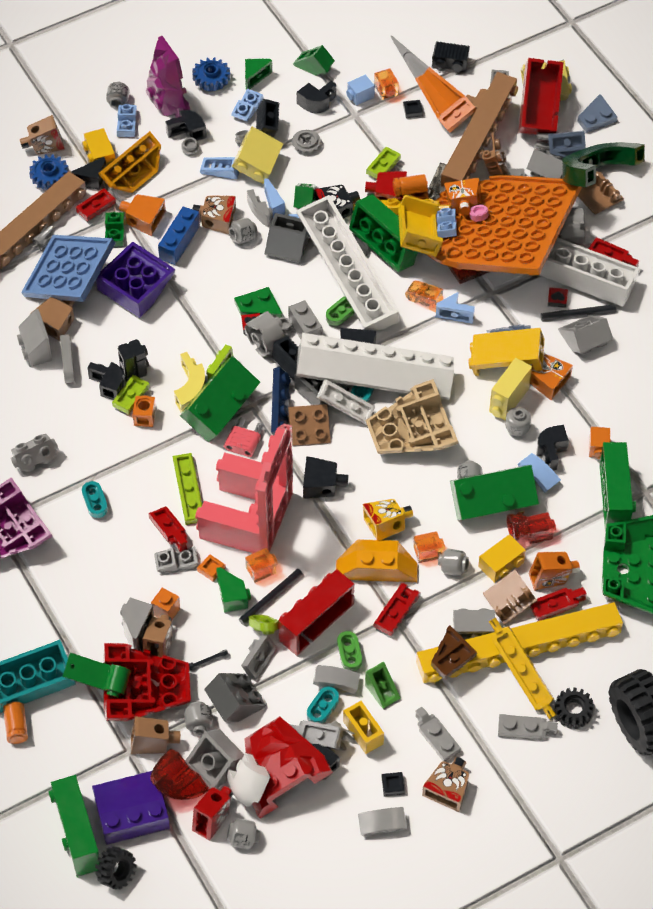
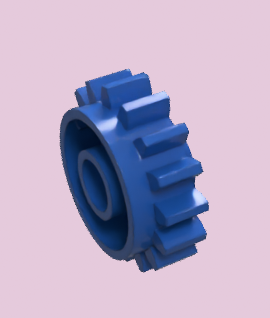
(211, 74)
(47, 171)

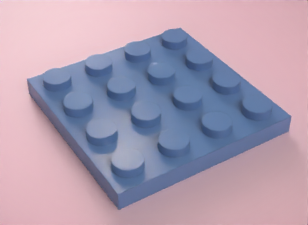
(68, 267)

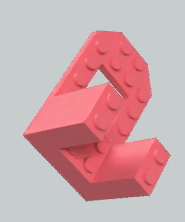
(265, 482)

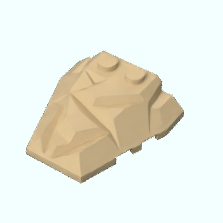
(412, 423)

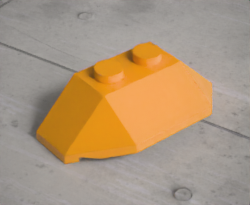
(134, 165)
(377, 562)

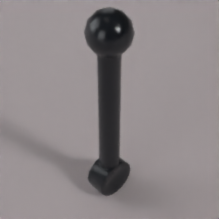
(222, 653)

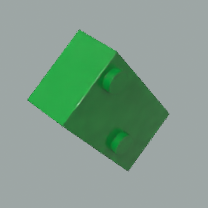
(380, 231)
(220, 398)
(616, 483)
(494, 492)
(75, 825)

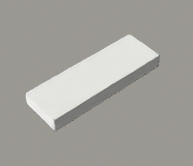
(345, 401)

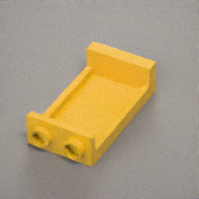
(419, 225)
(501, 348)

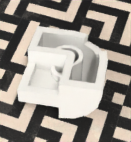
(248, 780)

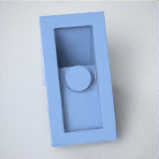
(451, 310)

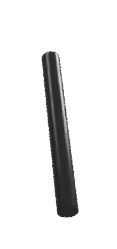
(578, 312)
(271, 596)

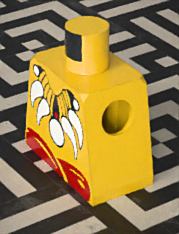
(385, 517)

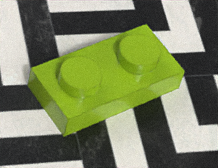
(383, 162)
(221, 356)
(125, 399)

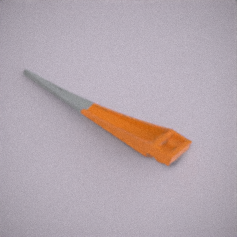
(445, 100)

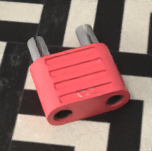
(243, 440)

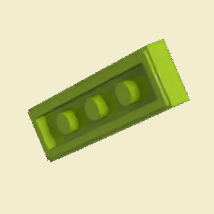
(187, 486)

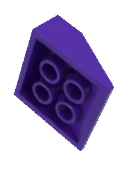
(134, 279)
(130, 808)

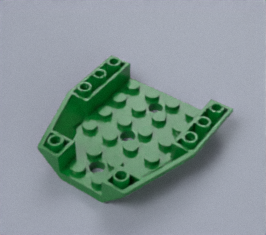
(629, 546)

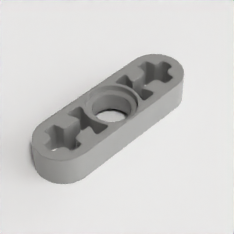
(67, 358)

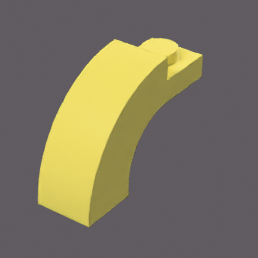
(196, 381)

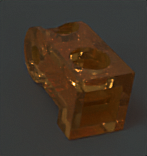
(424, 294)

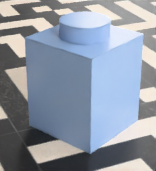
(360, 90)

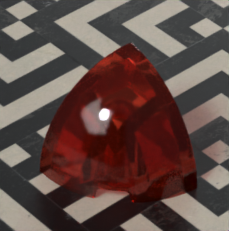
(176, 779)

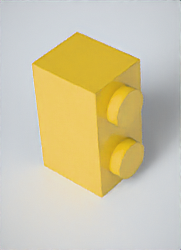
(98, 146)
(502, 558)
(366, 729)

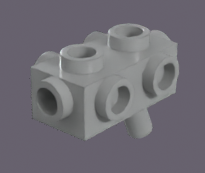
(36, 451)

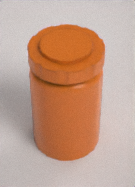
(410, 185)
(15, 723)

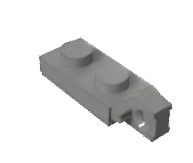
(525, 727)
(320, 733)
(436, 735)

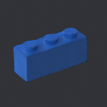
(179, 235)

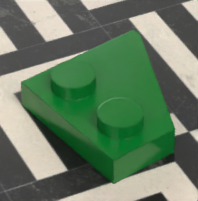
(257, 302)

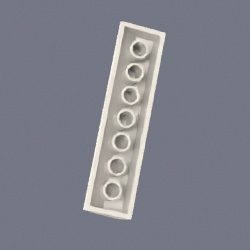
(348, 264)
(590, 272)
(372, 365)

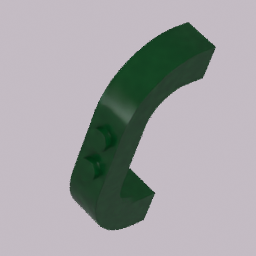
(581, 166)

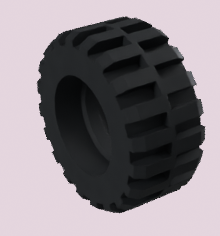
(633, 708)

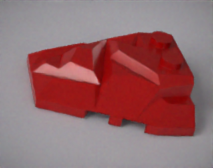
(152, 686)
(287, 759)

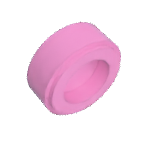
(479, 213)

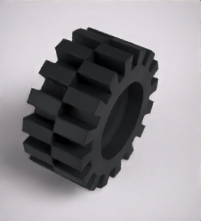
(574, 697)
(124, 870)

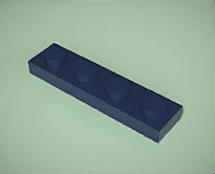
(280, 398)

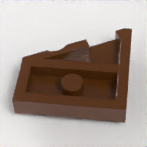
(452, 653)

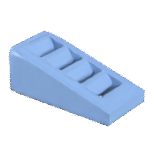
(228, 172)
(273, 198)

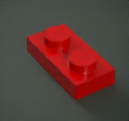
(95, 205)

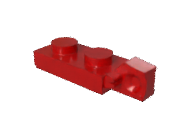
(613, 251)
(169, 527)
(557, 602)

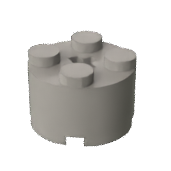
(573, 228)
(264, 332)

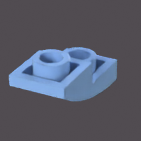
(247, 105)
(126, 120)
(446, 223)
(543, 474)

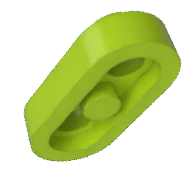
(264, 623)

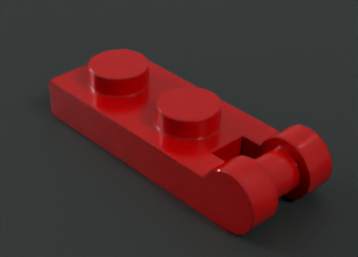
(396, 609)

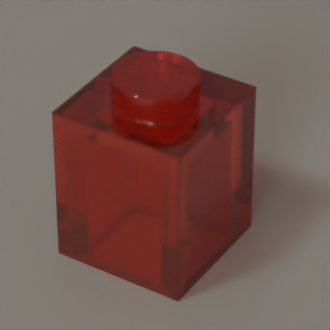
(541, 528)

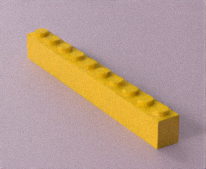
(535, 638)

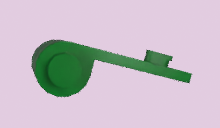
(97, 674)

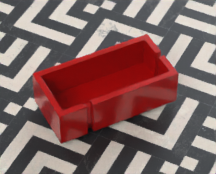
(540, 96)
(316, 611)

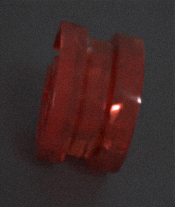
(518, 525)

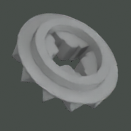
(306, 135)

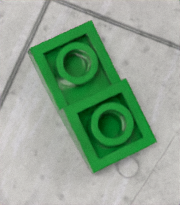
(115, 227)

